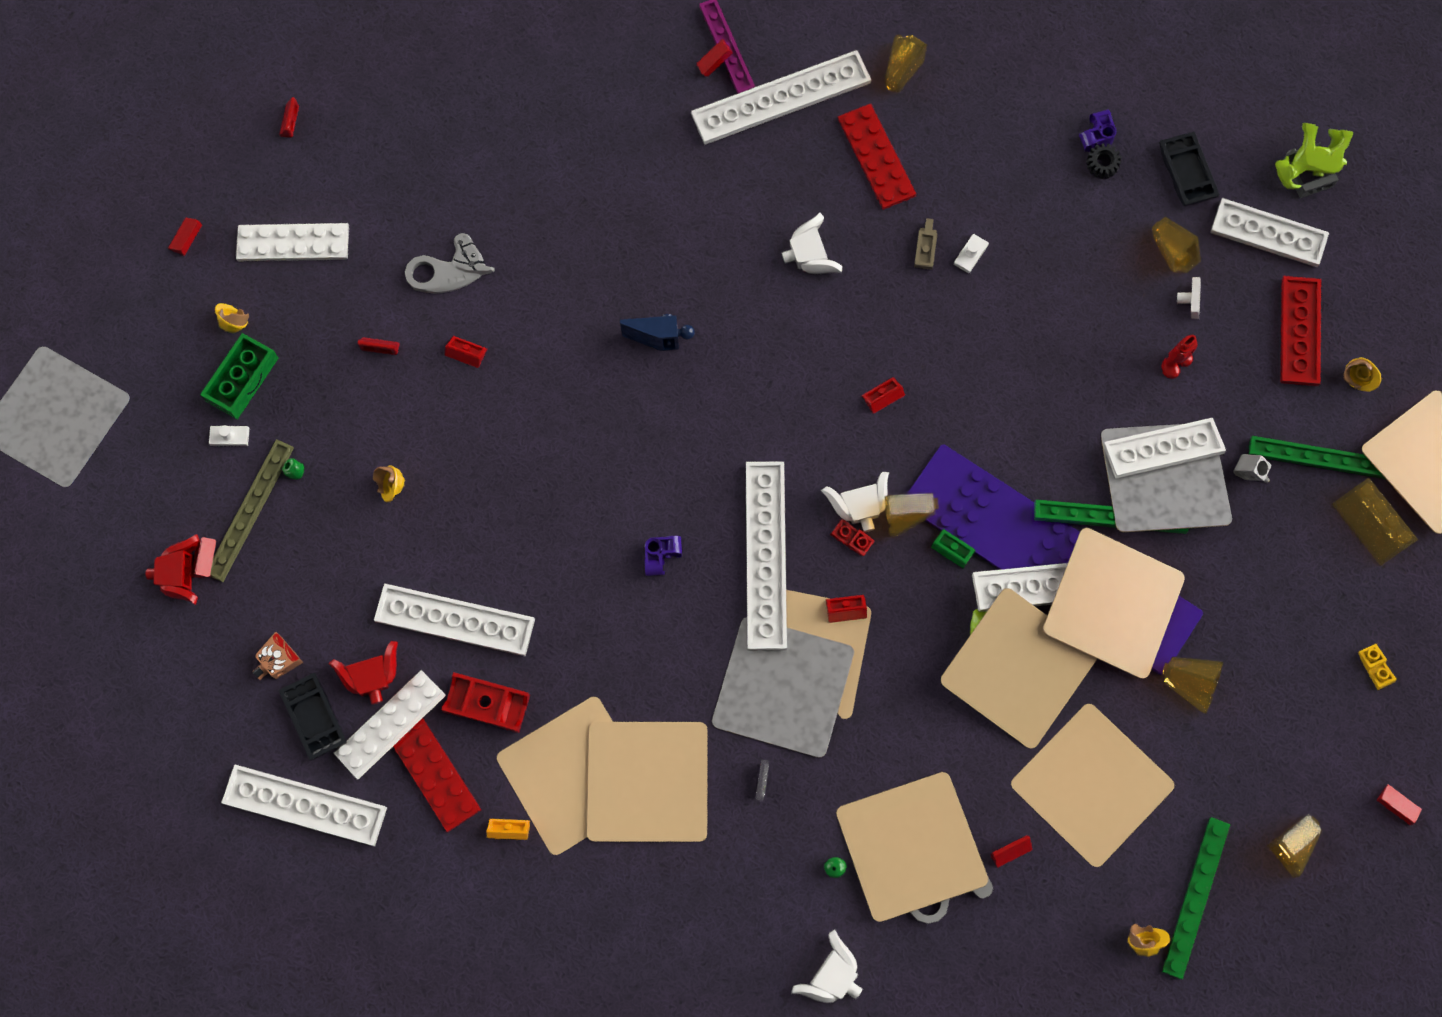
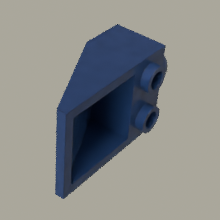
(656, 332)

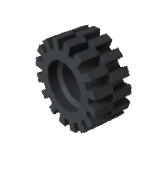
(1115, 161)

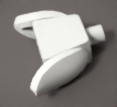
(809, 250)
(861, 503)
(835, 975)

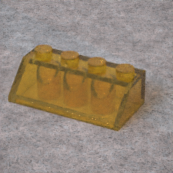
(1374, 521)

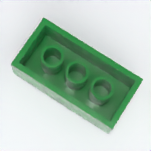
(239, 376)

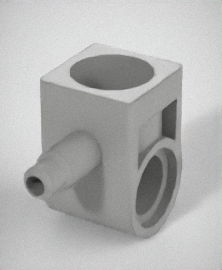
(1252, 468)

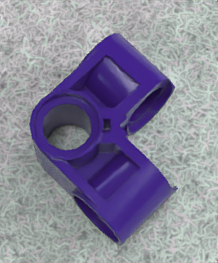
(1102, 125)
(668, 547)

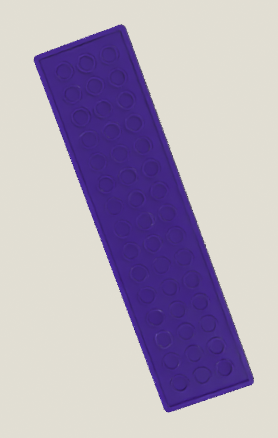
(1004, 531)

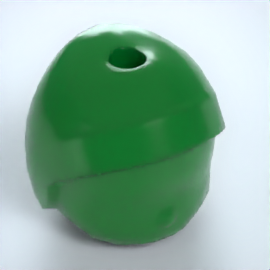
(293, 469)
(835, 862)

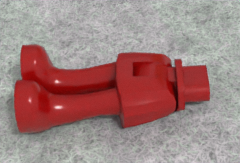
(1179, 354)

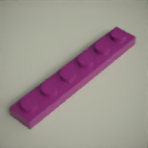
(720, 30)

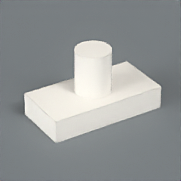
(971, 253)
(1192, 297)
(229, 435)

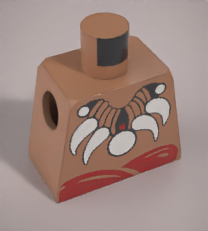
(276, 658)

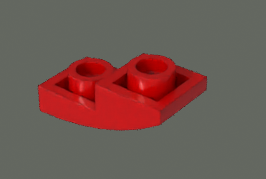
(852, 538)

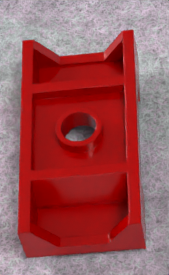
(506, 704)

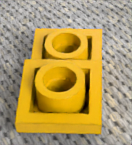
(1376, 666)

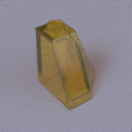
(904, 61)
(1176, 245)
(908, 511)
(1193, 679)
(1296, 844)

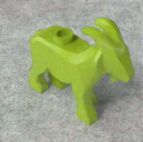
(1315, 158)

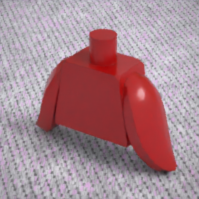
(174, 570)
(369, 675)

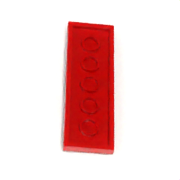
(876, 156)
(1301, 331)
(436, 776)

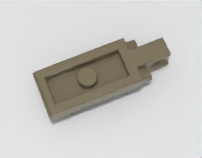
(926, 246)

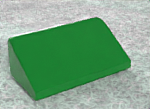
(953, 548)

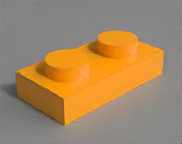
(508, 829)

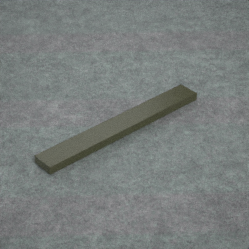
(250, 510)

